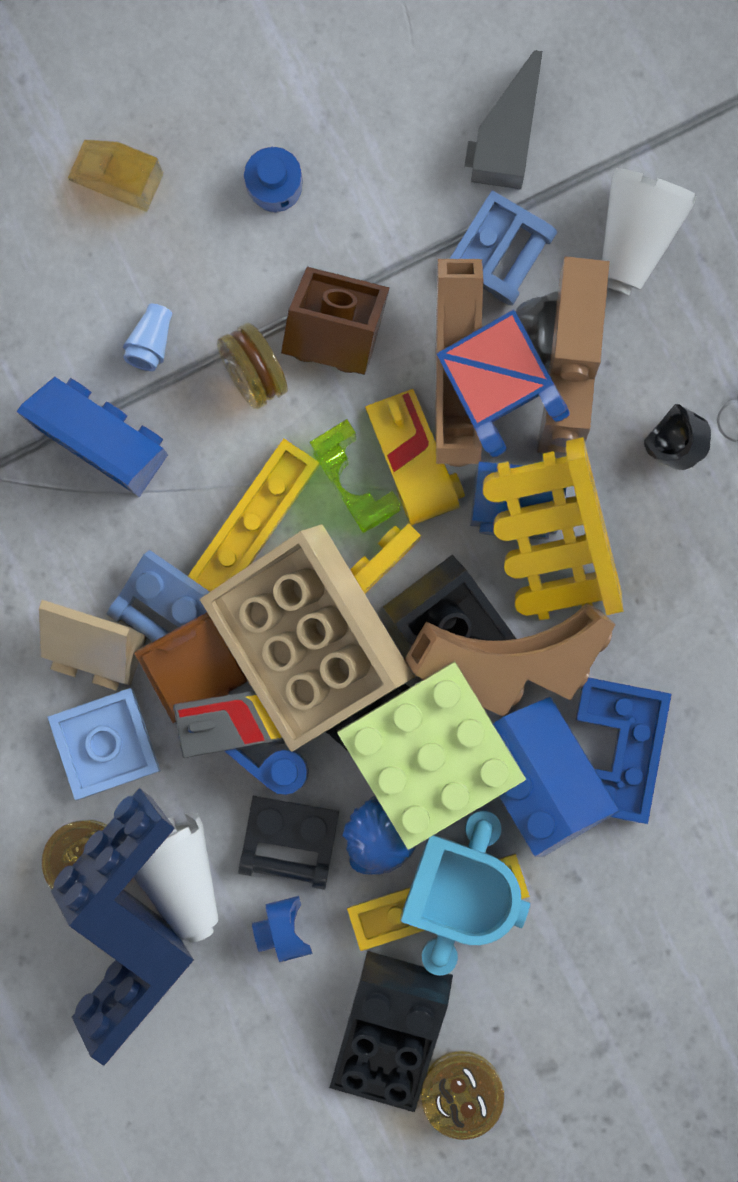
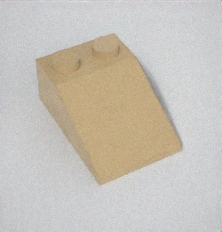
(88, 644)

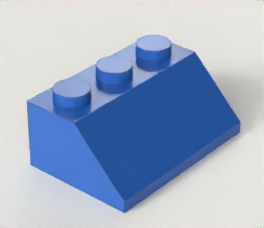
(95, 433)
(561, 785)

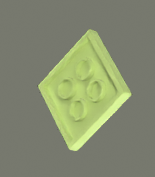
(431, 755)

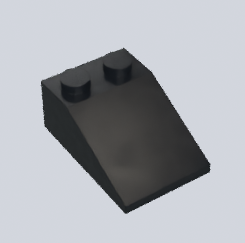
(449, 601)

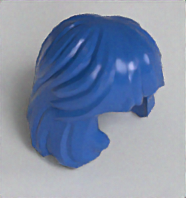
(373, 840)

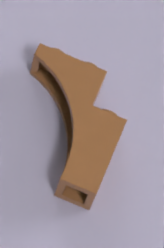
(456, 317)
(575, 350)
(499, 669)

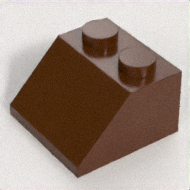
(334, 320)

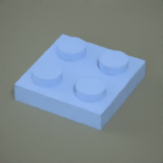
(103, 744)

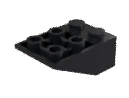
(391, 1031)

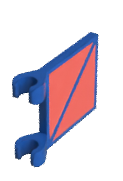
(498, 373)

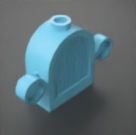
(463, 894)

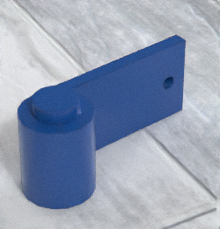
(281, 772)

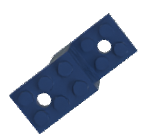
(140, 941)

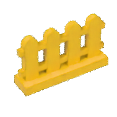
(561, 514)

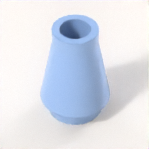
(148, 340)

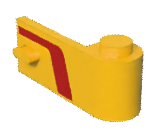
(410, 452)

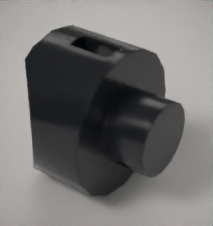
(679, 439)

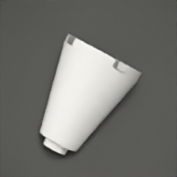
(640, 226)
(181, 881)

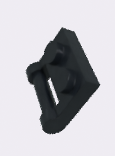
(292, 827)

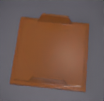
(190, 664)

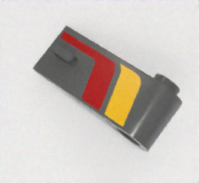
(224, 724)

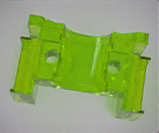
(330, 452)

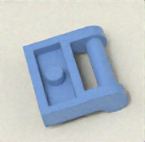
(491, 237)
(161, 589)

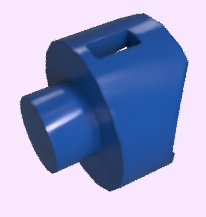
(273, 179)
(279, 930)

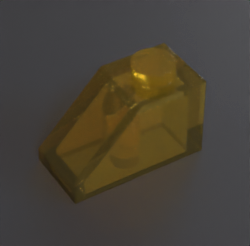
(117, 172)

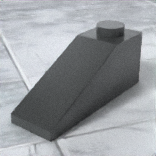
(505, 133)

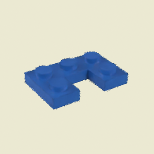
(641, 726)

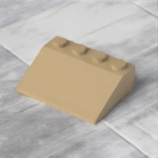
(306, 637)

